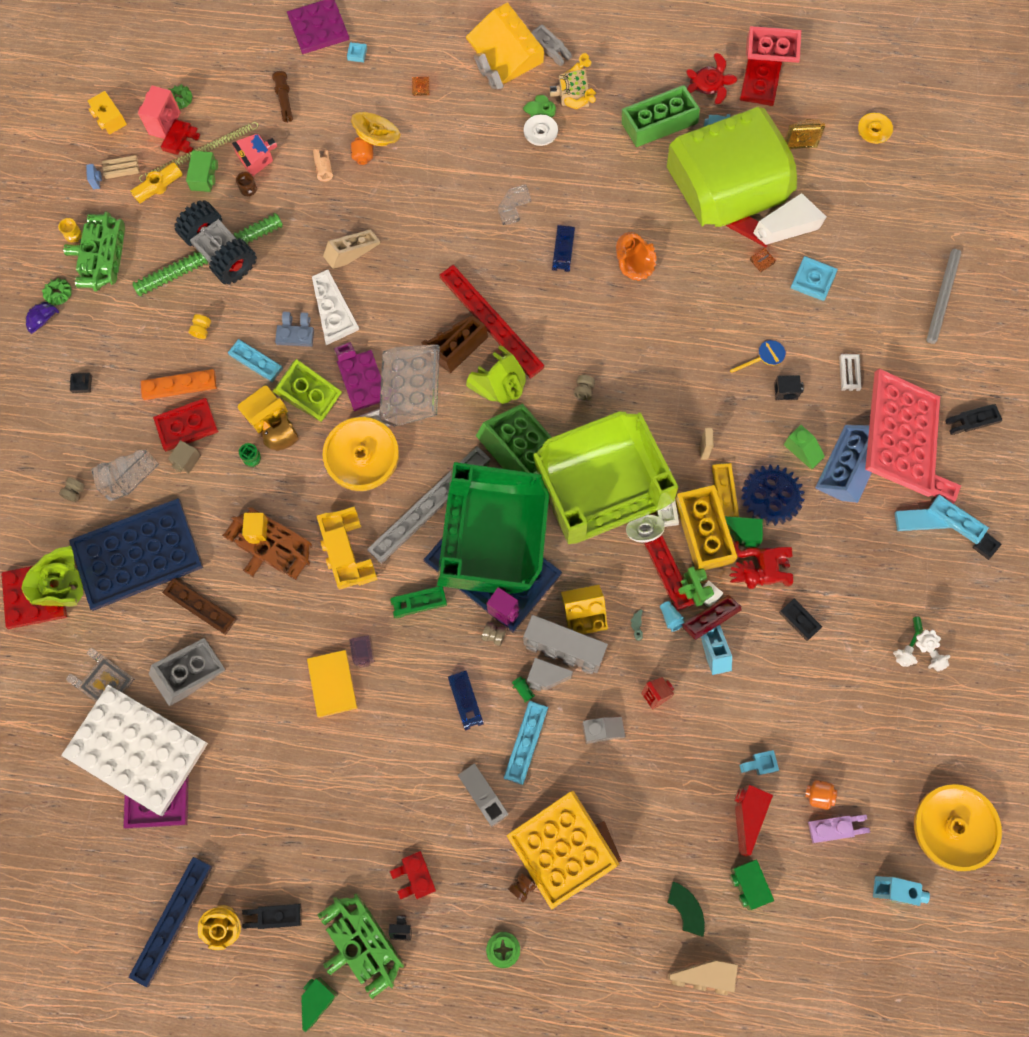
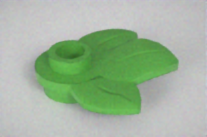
(540, 106)

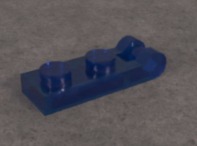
(563, 248)
(465, 699)

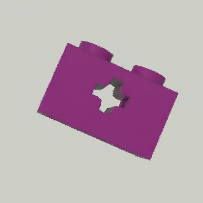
(503, 606)

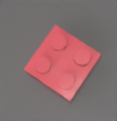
(158, 111)

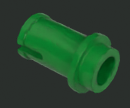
(523, 689)

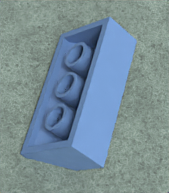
(845, 470)

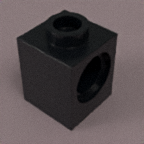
(788, 387)

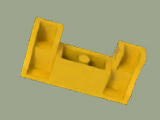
(340, 553)

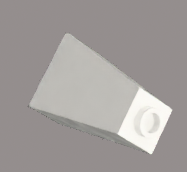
(790, 220)

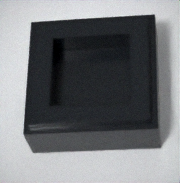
(987, 546)

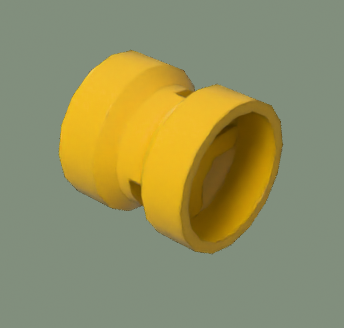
(70, 230)
(199, 326)

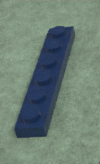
(170, 922)

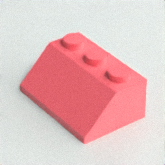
(773, 44)

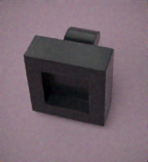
(80, 382)
(400, 930)

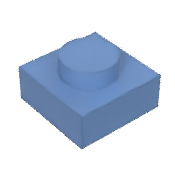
(93, 176)

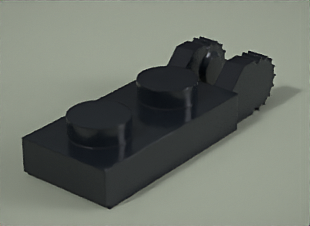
(975, 419)
(275, 916)

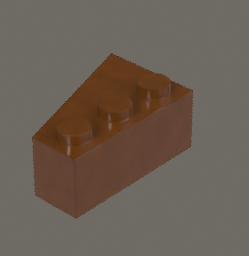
(458, 342)

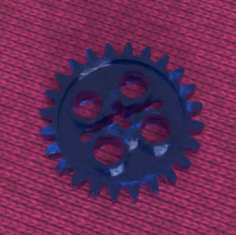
(783, 483)

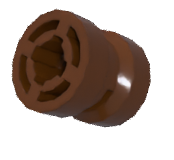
(246, 184)
(521, 888)

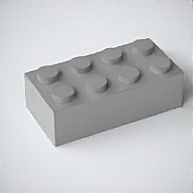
(564, 644)

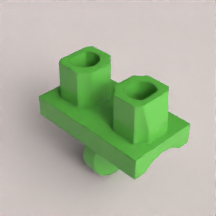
(693, 588)

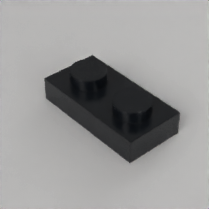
(800, 619)

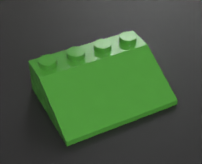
(514, 439)

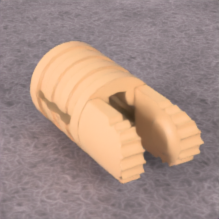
(323, 165)

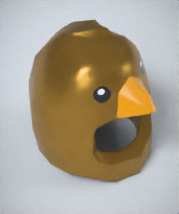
(279, 434)

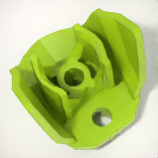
(499, 381)
(56, 570)

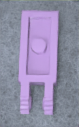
(835, 828)

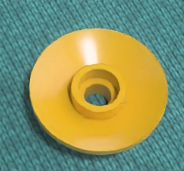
(878, 123)

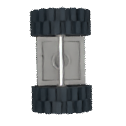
(203, 229)

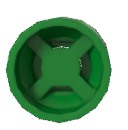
(252, 458)

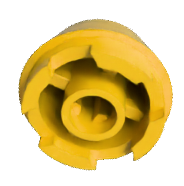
(219, 927)

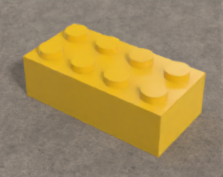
(705, 528)

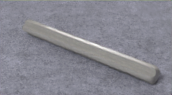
(943, 297)

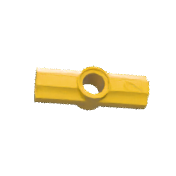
(156, 182)

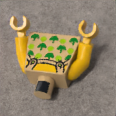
(574, 86)

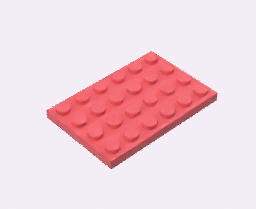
(903, 433)

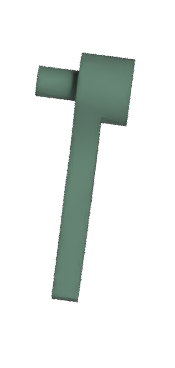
(636, 624)

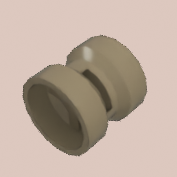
(584, 387)
(72, 490)
(493, 633)

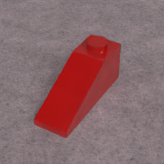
(657, 692)

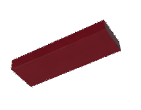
(711, 617)

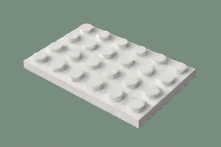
(134, 750)

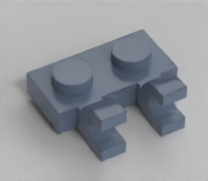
(295, 335)

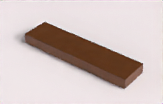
(199, 606)

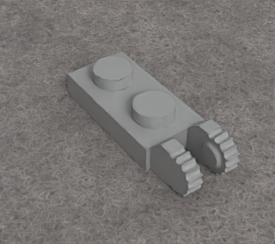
(551, 44)

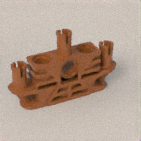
(275, 556)

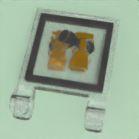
(101, 675)

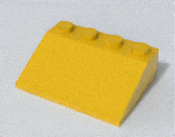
(506, 43)

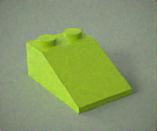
(307, 390)

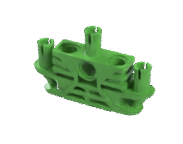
(98, 251)
(372, 937)

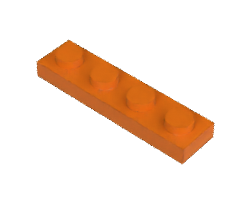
(178, 384)

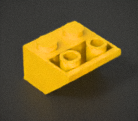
(585, 609)

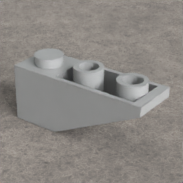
(483, 795)

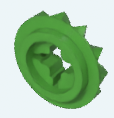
(185, 93)
(57, 298)
(496, 957)

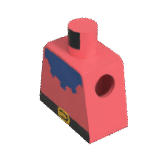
(254, 152)

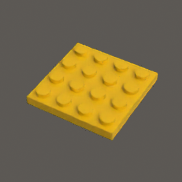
(562, 849)

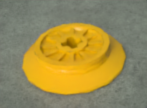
(375, 129)

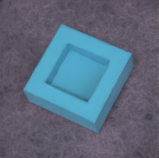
(357, 52)

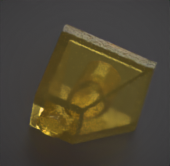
(805, 134)

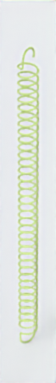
(248, 128)

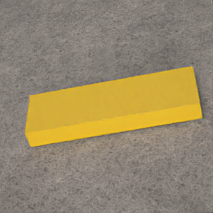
(725, 488)

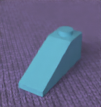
(717, 651)

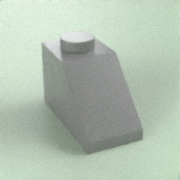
(547, 675)
(603, 729)

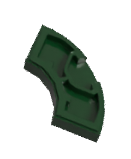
(689, 909)

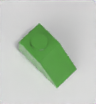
(805, 447)

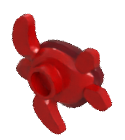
(711, 79)

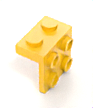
(262, 407)

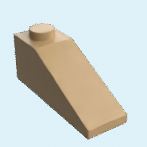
(349, 248)

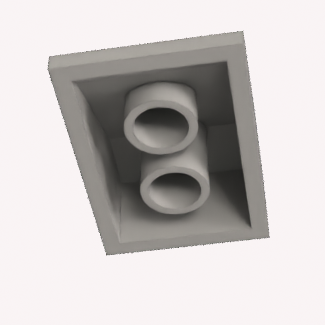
(185, 671)

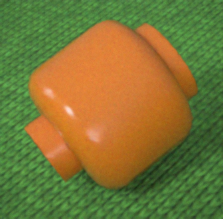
(361, 151)
(821, 794)

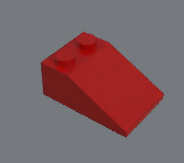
(750, 813)

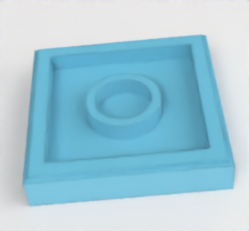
(814, 278)

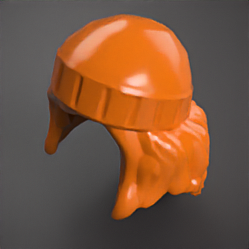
(635, 256)

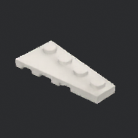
(333, 310)

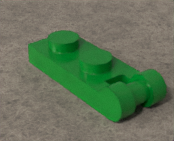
(419, 601)

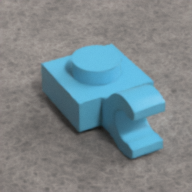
(762, 763)

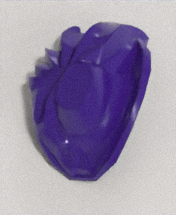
(39, 316)

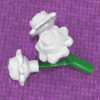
(926, 642)

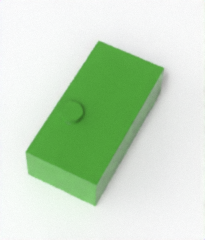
(660, 116)

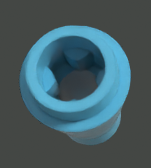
(672, 617)

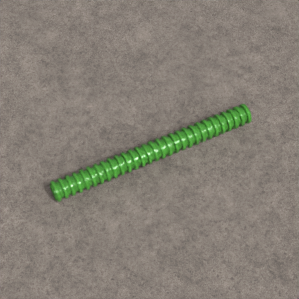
(196, 260)

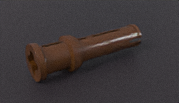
(282, 90)

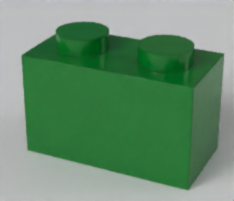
(751, 885)

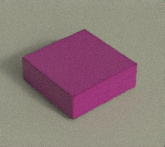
(345, 351)

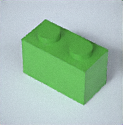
(201, 171)

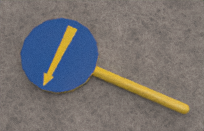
(769, 352)

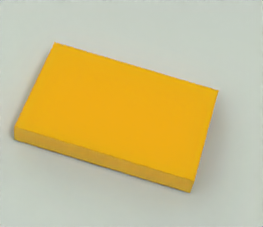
(332, 683)

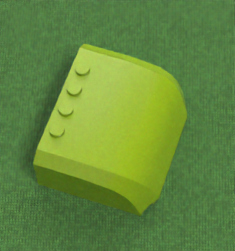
(733, 167)
(604, 475)

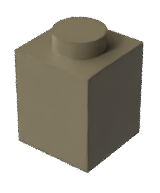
(184, 457)

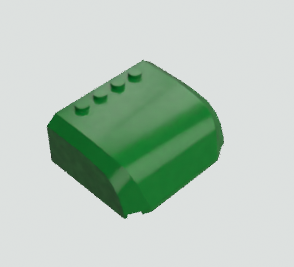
(493, 529)

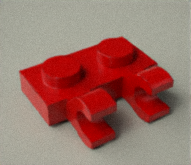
(176, 137)
(418, 876)

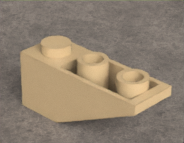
(709, 974)

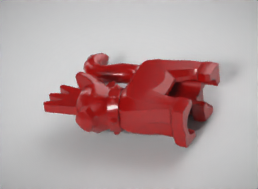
(768, 566)

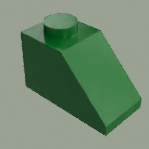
(746, 530)
(315, 1001)

